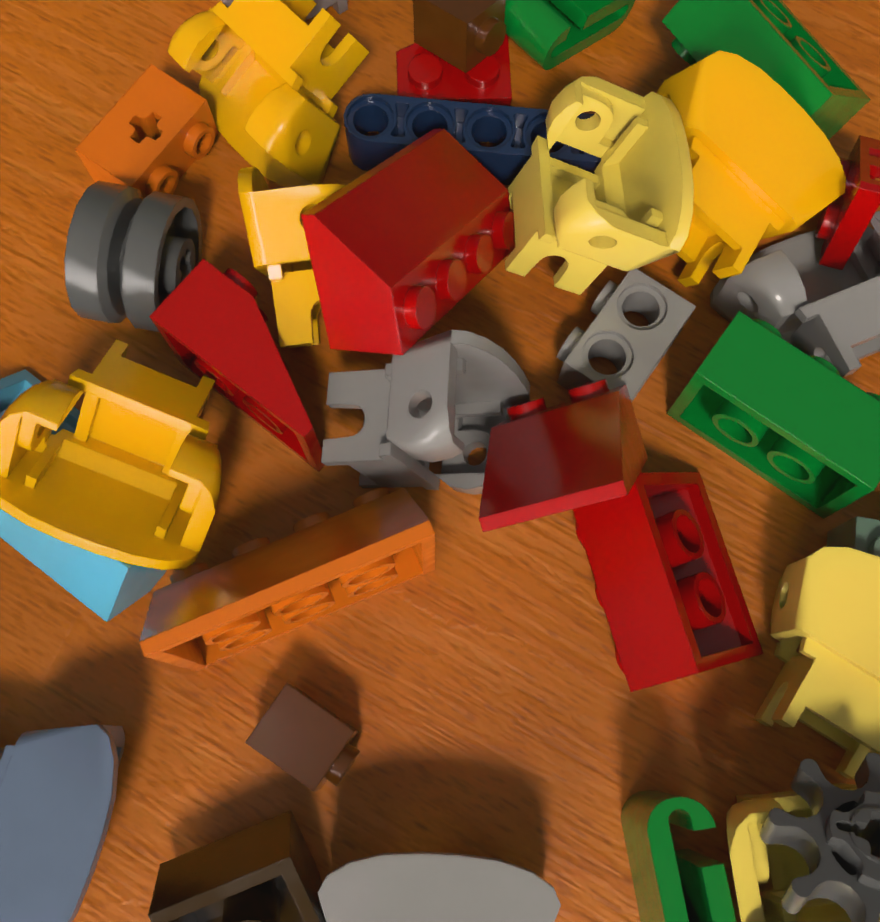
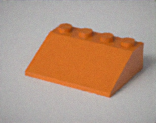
(289, 581)

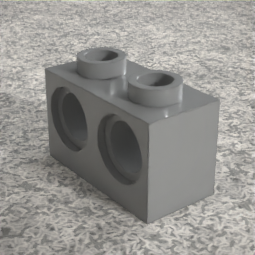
(629, 347)

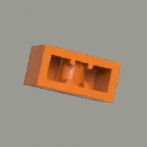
(150, 135)

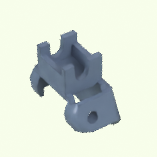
(54, 818)

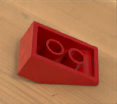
(225, 336)
(561, 455)

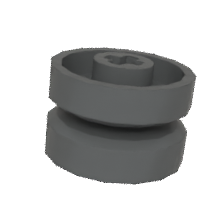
(129, 252)

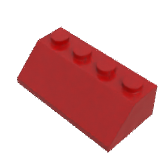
(406, 244)

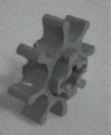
(836, 841)

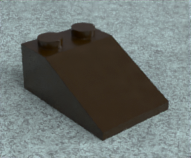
(242, 878)

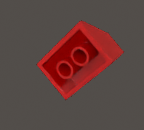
(666, 580)

